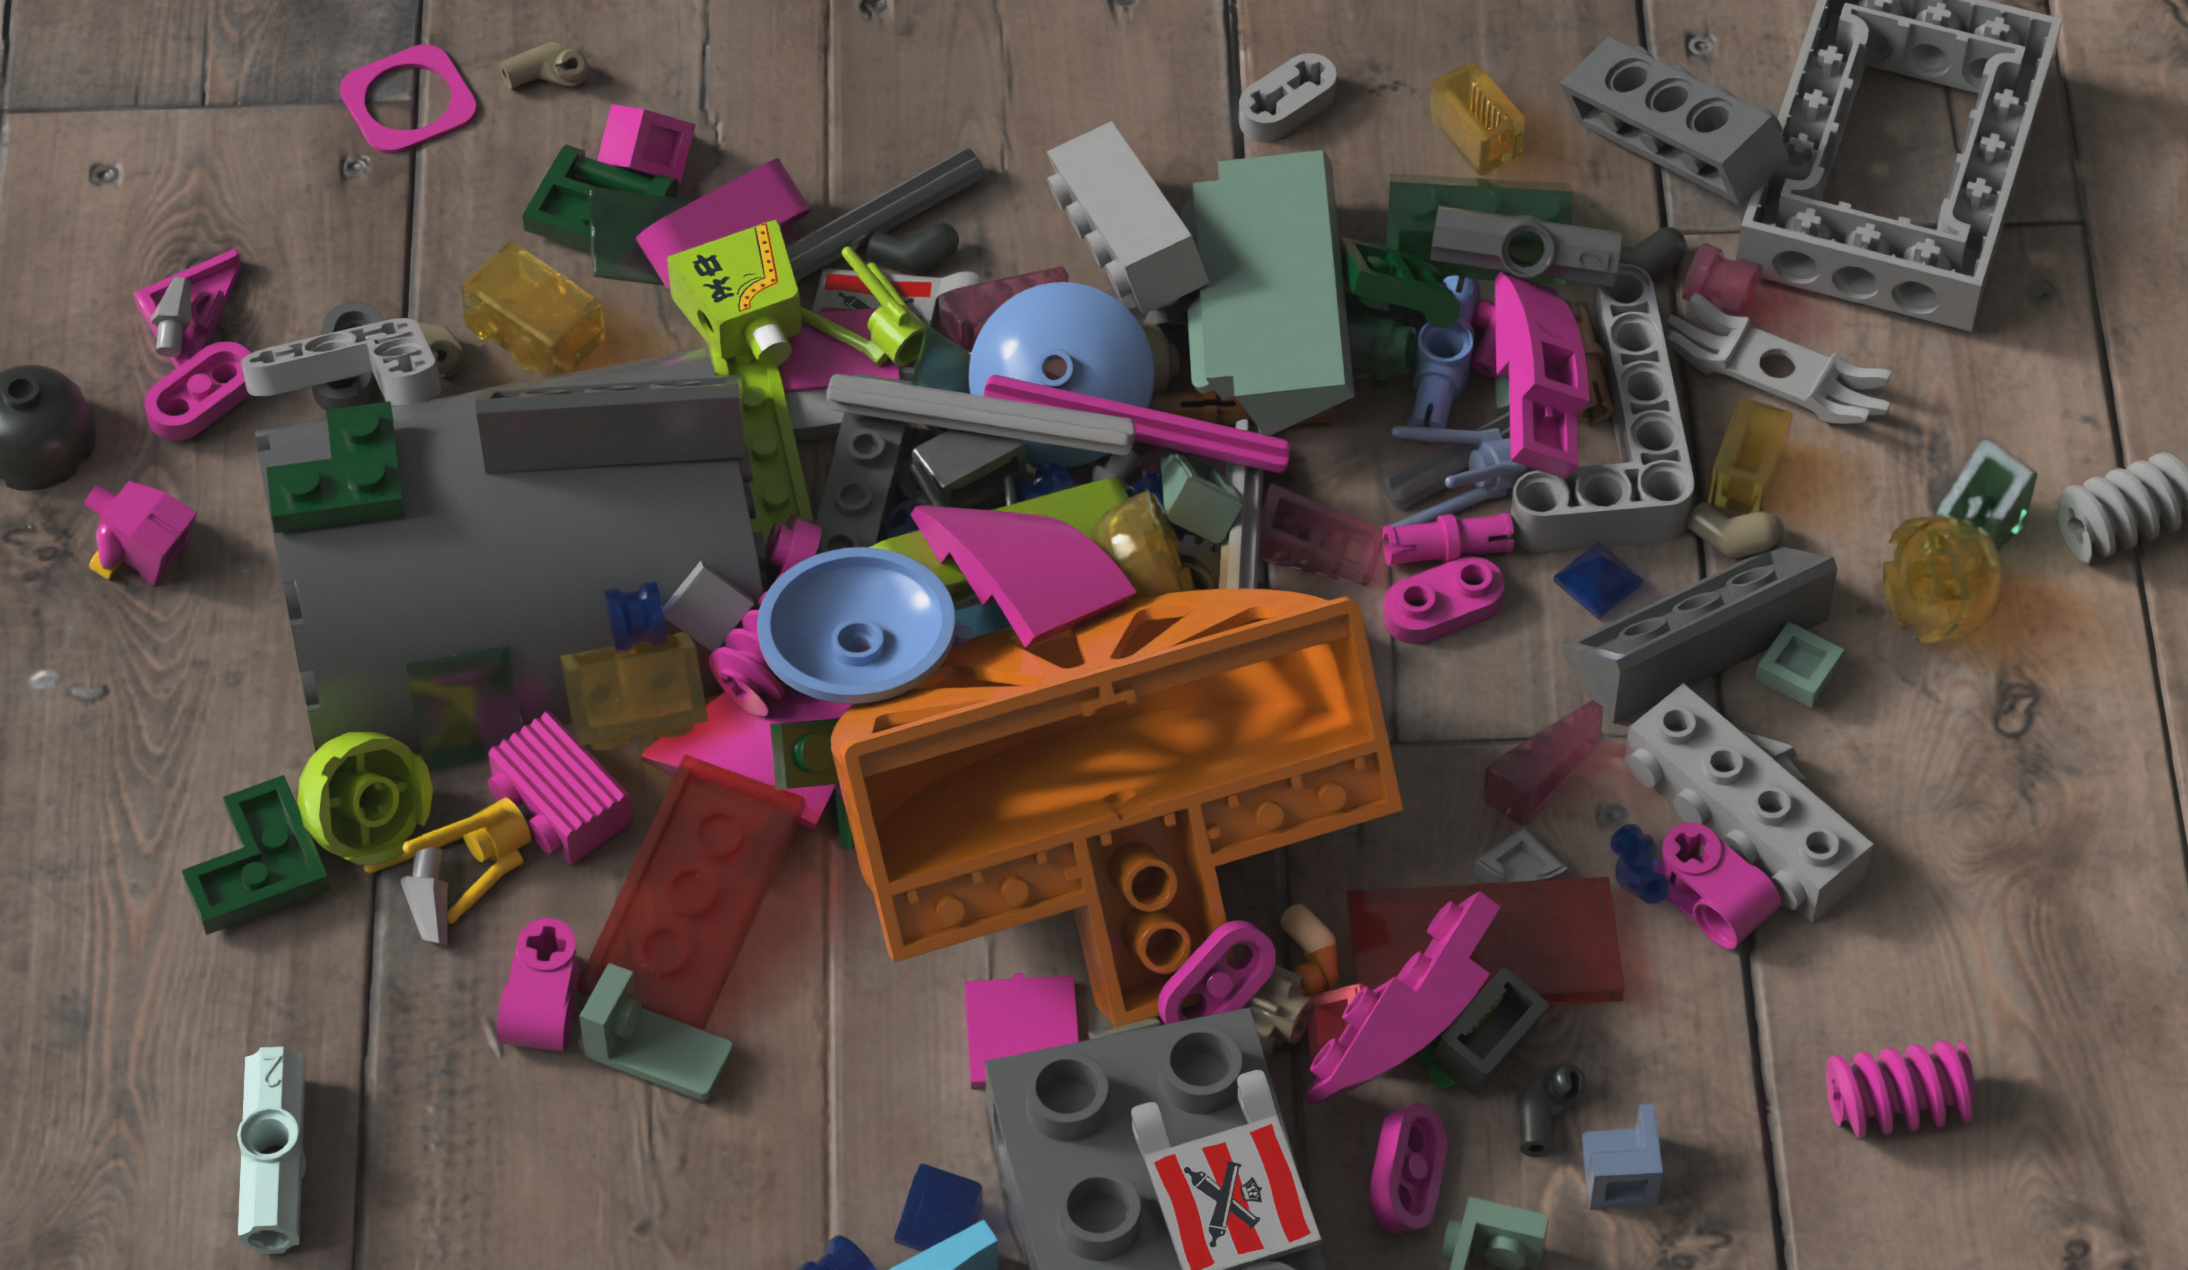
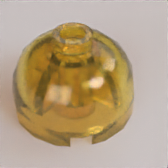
(1143, 546)
(1943, 578)

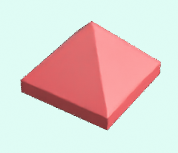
(1327, 1016)

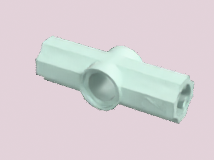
(272, 1181)

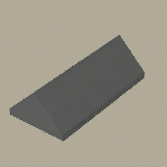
(611, 424)
(1702, 628)

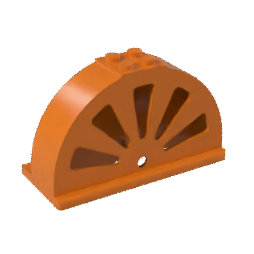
(1114, 776)

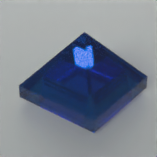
(1598, 580)

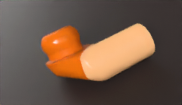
(1319, 947)

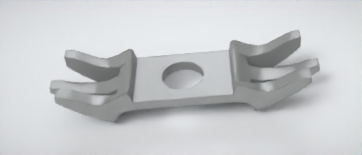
(1739, 348)

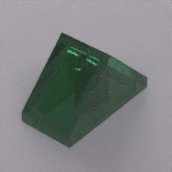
(1992, 492)

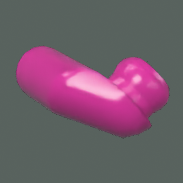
(1485, 356)

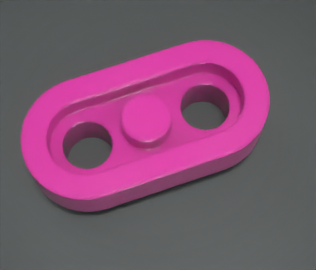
(197, 392)
(792, 543)
(1447, 600)
(1220, 983)
(1408, 1169)

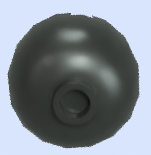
(42, 427)

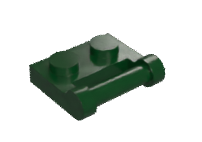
(561, 201)
(1394, 277)

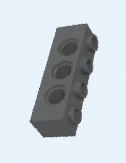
(1676, 119)
(863, 479)

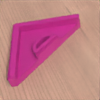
(210, 290)

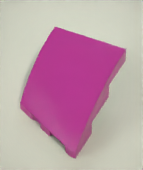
(1029, 563)
(744, 744)

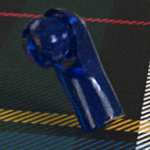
(1638, 864)

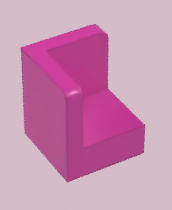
(646, 141)

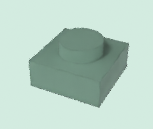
(1799, 664)

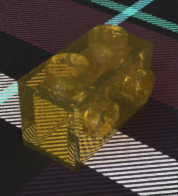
(532, 312)
(634, 692)

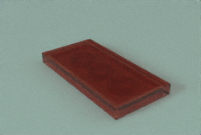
(695, 889)
(1546, 932)

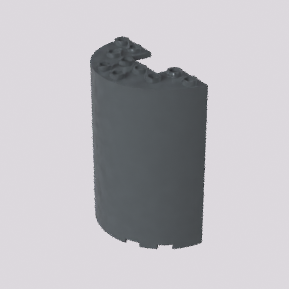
(497, 557)

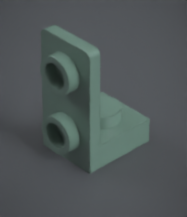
(647, 1043)
(1497, 1232)

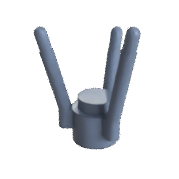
(1488, 468)

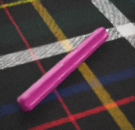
(1156, 426)

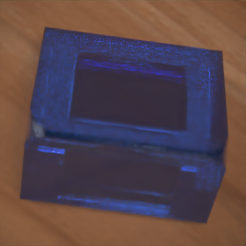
(937, 1208)

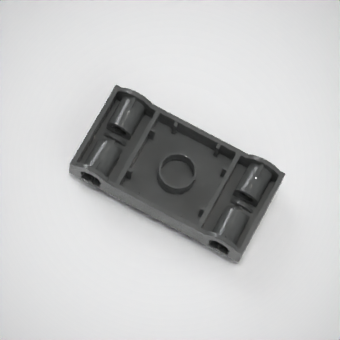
(1071, 1144)

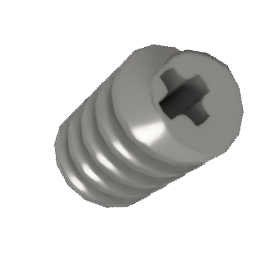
(2123, 505)

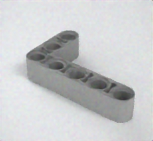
(1653, 485)

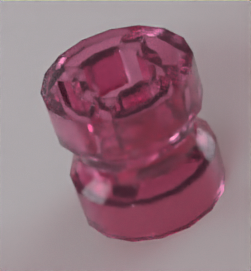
(1722, 281)

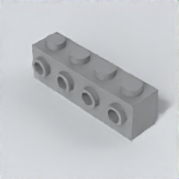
(1125, 219)
(1748, 802)

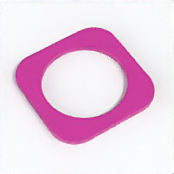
(391, 141)

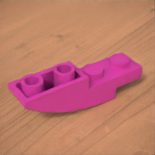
(1546, 373)
(1410, 1008)

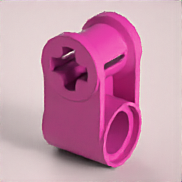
(1718, 888)
(540, 993)

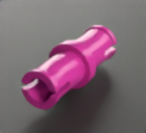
(1448, 539)

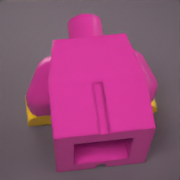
(139, 529)

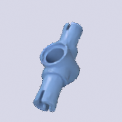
(1444, 360)

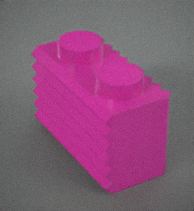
(559, 789)

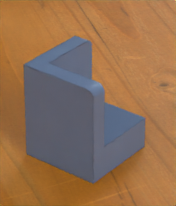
(1624, 1164)

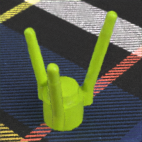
(893, 326)

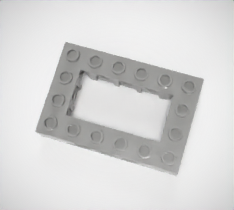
(1876, 259)

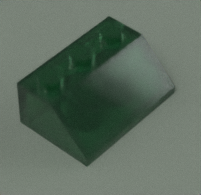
(1415, 203)

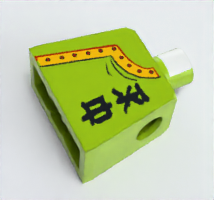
(740, 293)

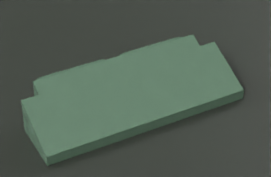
(1275, 297)

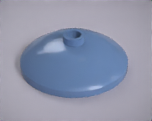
(1070, 322)
(856, 625)

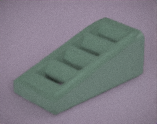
(1197, 495)

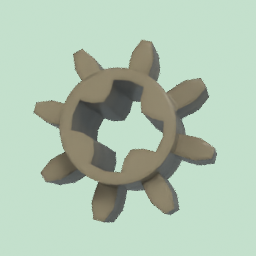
(1281, 1009)

